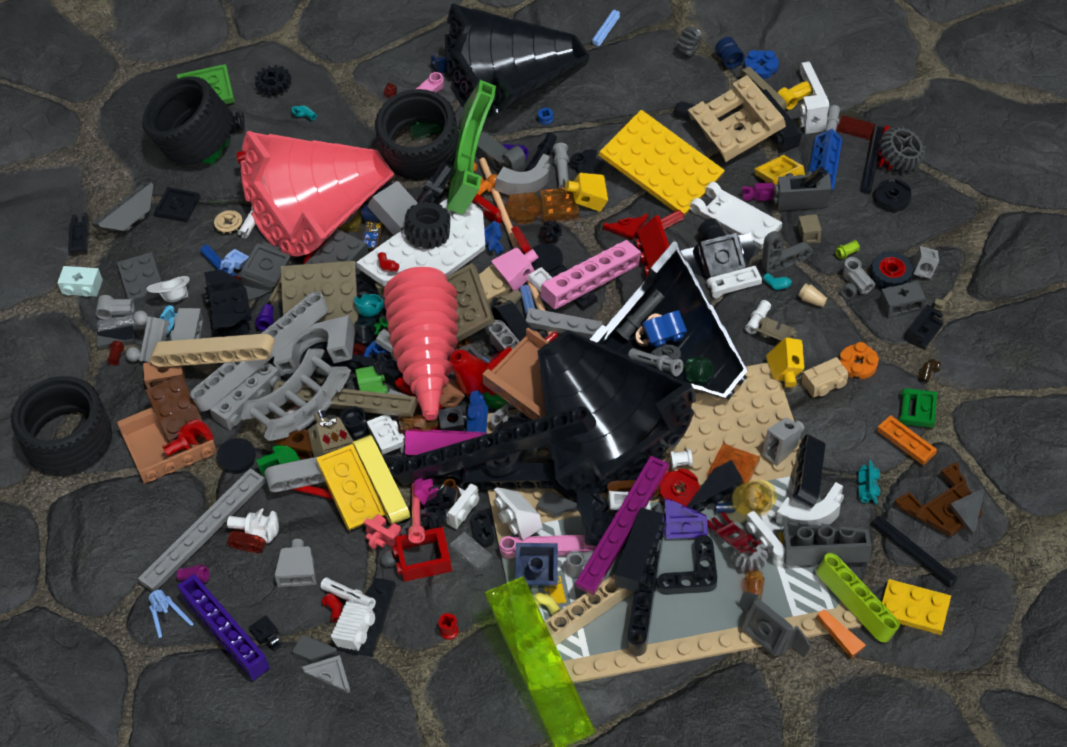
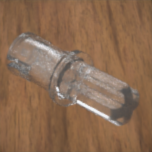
(115, 322)

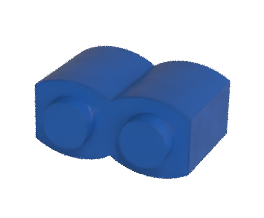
(664, 329)

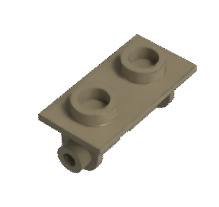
(769, 329)

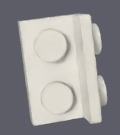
(386, 434)

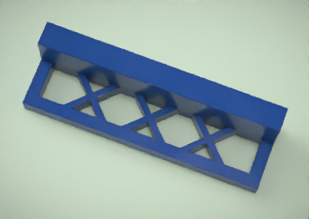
(830, 156)

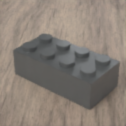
(340, 248)

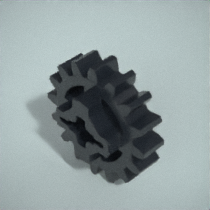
(273, 80)

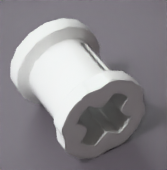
(681, 458)

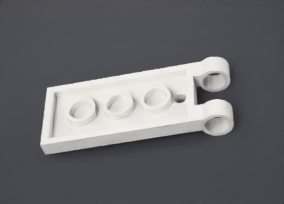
(735, 214)

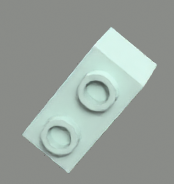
(80, 281)

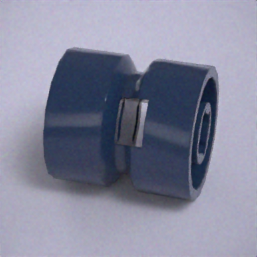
(729, 52)

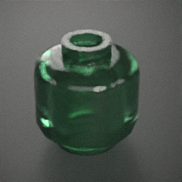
(698, 369)

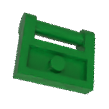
(924, 411)

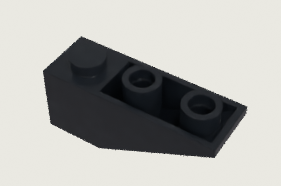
(720, 483)

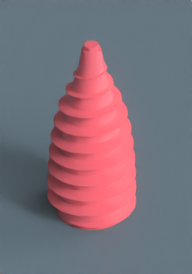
(423, 331)

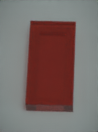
(856, 127)

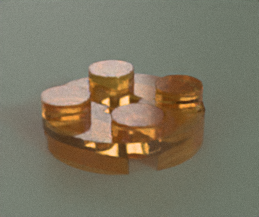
(527, 200)
(417, 421)

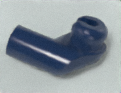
(726, 507)

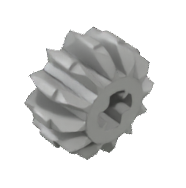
(751, 561)

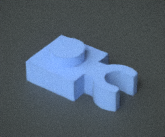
(233, 260)

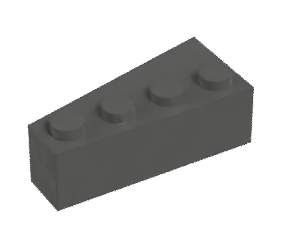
(810, 543)

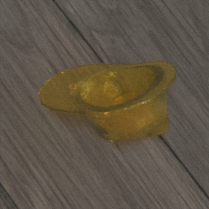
(754, 496)

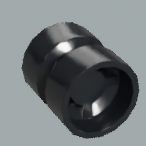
(711, 229)
(355, 422)

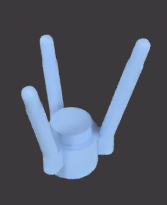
(160, 603)

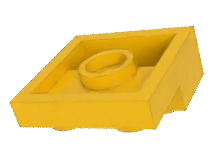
(778, 168)

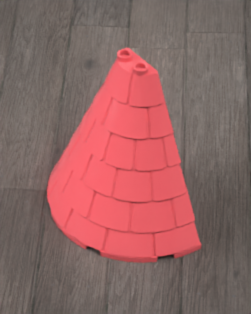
(306, 187)

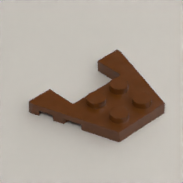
(938, 511)

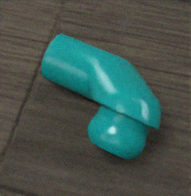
(303, 111)

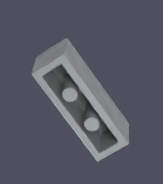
(187, 324)

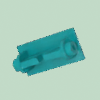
(870, 476)

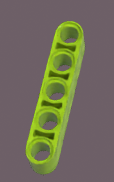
(857, 597)

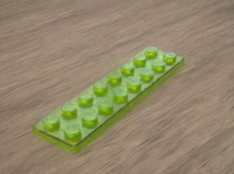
(539, 663)

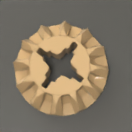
(228, 216)

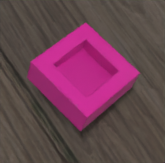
(423, 490)

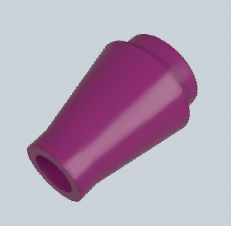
(200, 571)

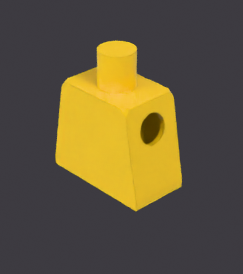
(588, 190)
(786, 361)

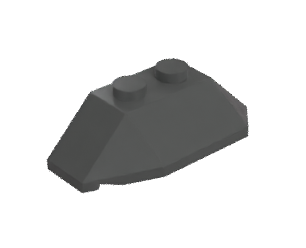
(128, 210)

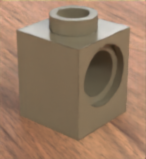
(809, 229)

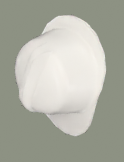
(171, 290)

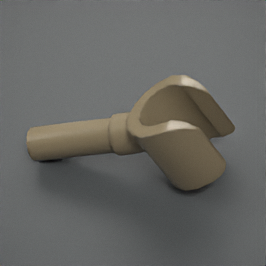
(940, 304)

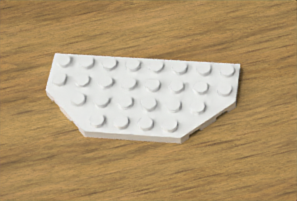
(464, 244)

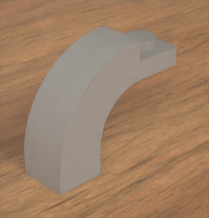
(516, 182)

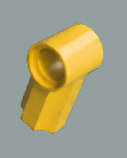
(795, 94)

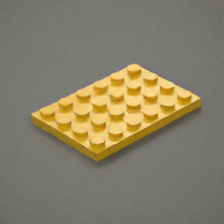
(661, 162)

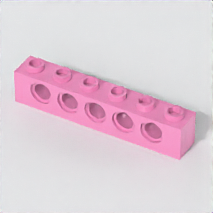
(590, 274)

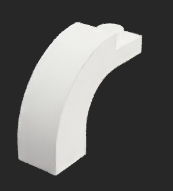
(822, 512)

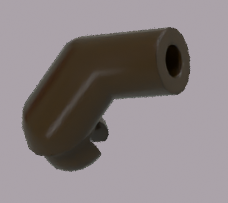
(927, 368)

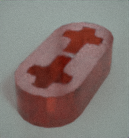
(246, 542)

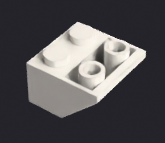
(517, 513)

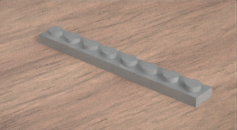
(201, 530)

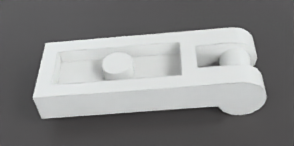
(734, 281)
(763, 533)

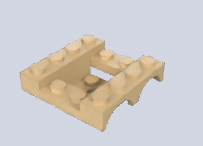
(757, 118)

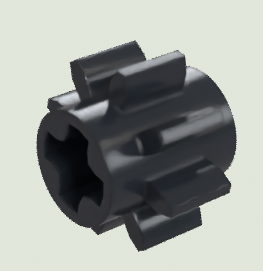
(550, 231)
(434, 517)

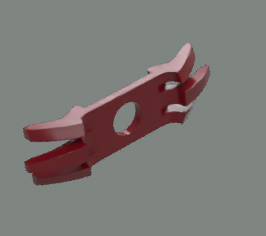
(730, 528)

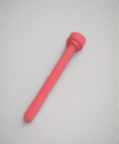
(416, 532)

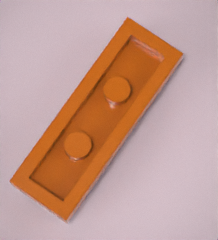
(907, 440)

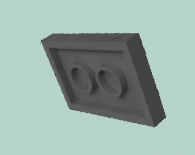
(137, 275)

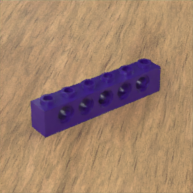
(223, 627)

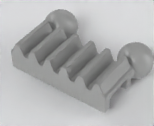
(155, 332)

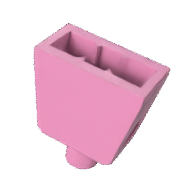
(515, 266)

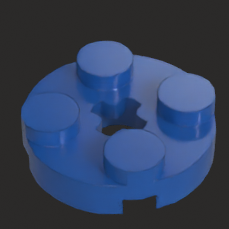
(759, 57)

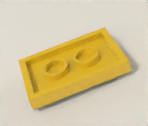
(917, 606)

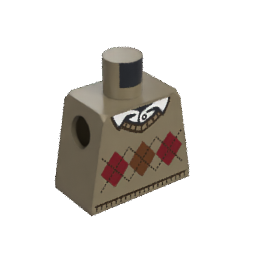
(328, 434)

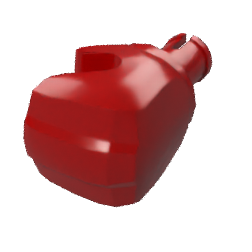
(188, 435)

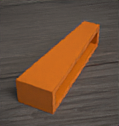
(845, 638)

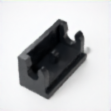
(925, 327)

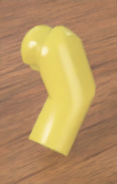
(548, 601)

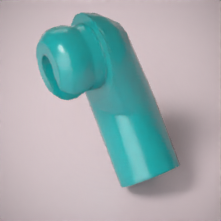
(777, 283)

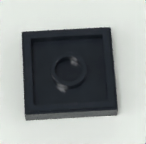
(177, 204)

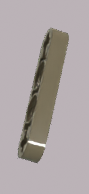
(762, 85)

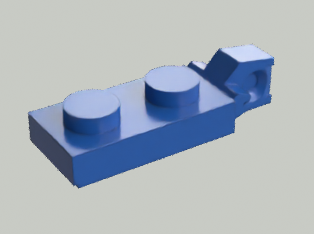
(477, 413)

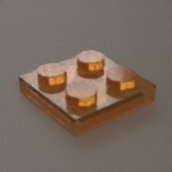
(558, 204)
(744, 461)

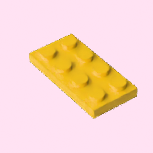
(350, 486)

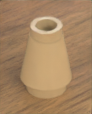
(812, 295)

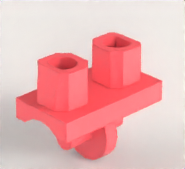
(378, 534)

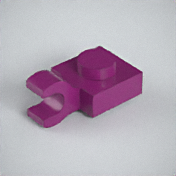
(760, 192)

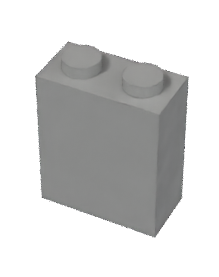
(391, 206)

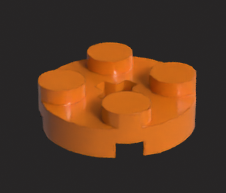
(862, 352)

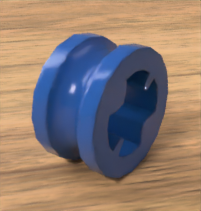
(545, 112)

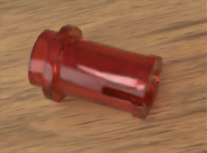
(116, 348)

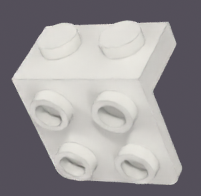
(458, 512)

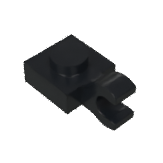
(265, 631)

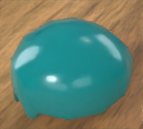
(368, 305)

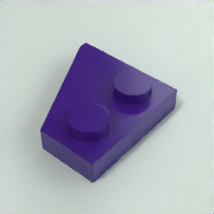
(683, 521)

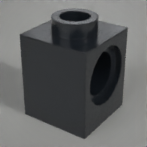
(455, 412)

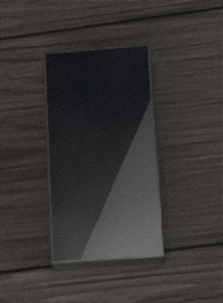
(123, 334)

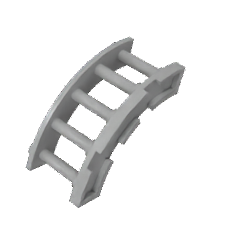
(304, 416)

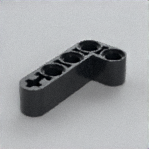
(513, 319)

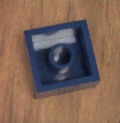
(537, 564)

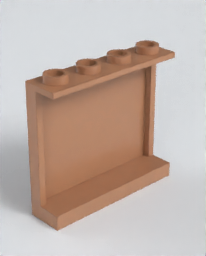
(519, 377)
(145, 442)

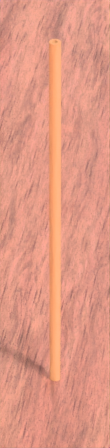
(507, 223)

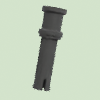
(634, 321)

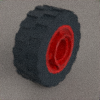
(891, 270)

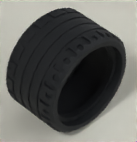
(415, 107)
(187, 120)
(52, 399)

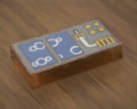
(372, 234)

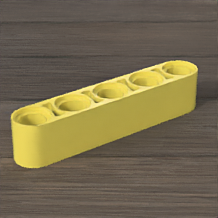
(381, 480)

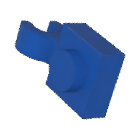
(492, 235)

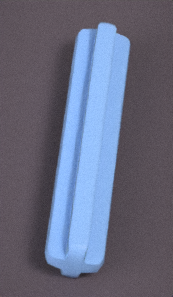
(605, 28)

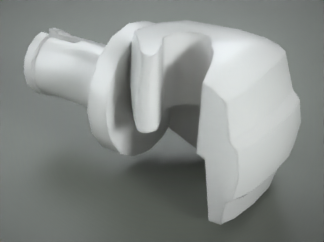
(257, 524)

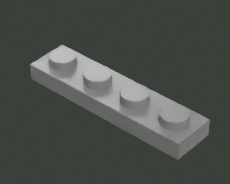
(560, 322)

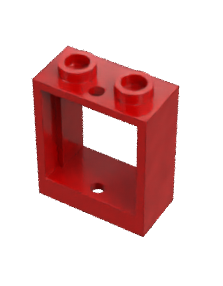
(426, 568)

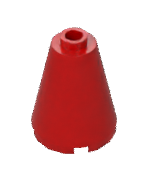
(468, 371)

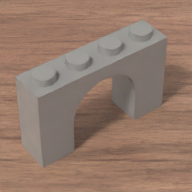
(338, 334)

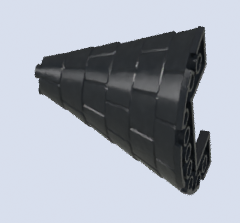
(506, 54)
(704, 333)
(634, 406)

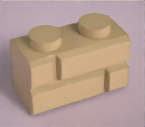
(825, 377)

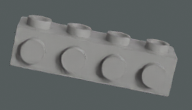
(259, 384)

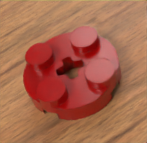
(677, 478)

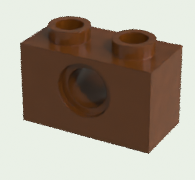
(299, 443)

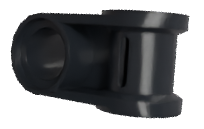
(365, 329)

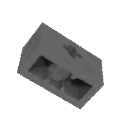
(902, 299)

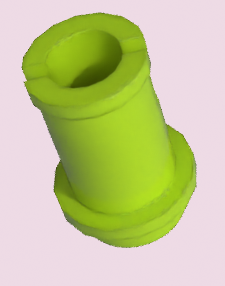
(847, 249)

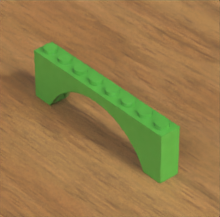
(464, 182)

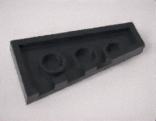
(382, 592)

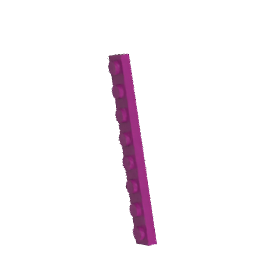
(621, 526)

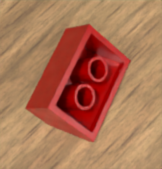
(651, 242)

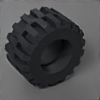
(427, 225)

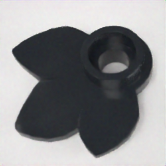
(586, 161)
(385, 364)

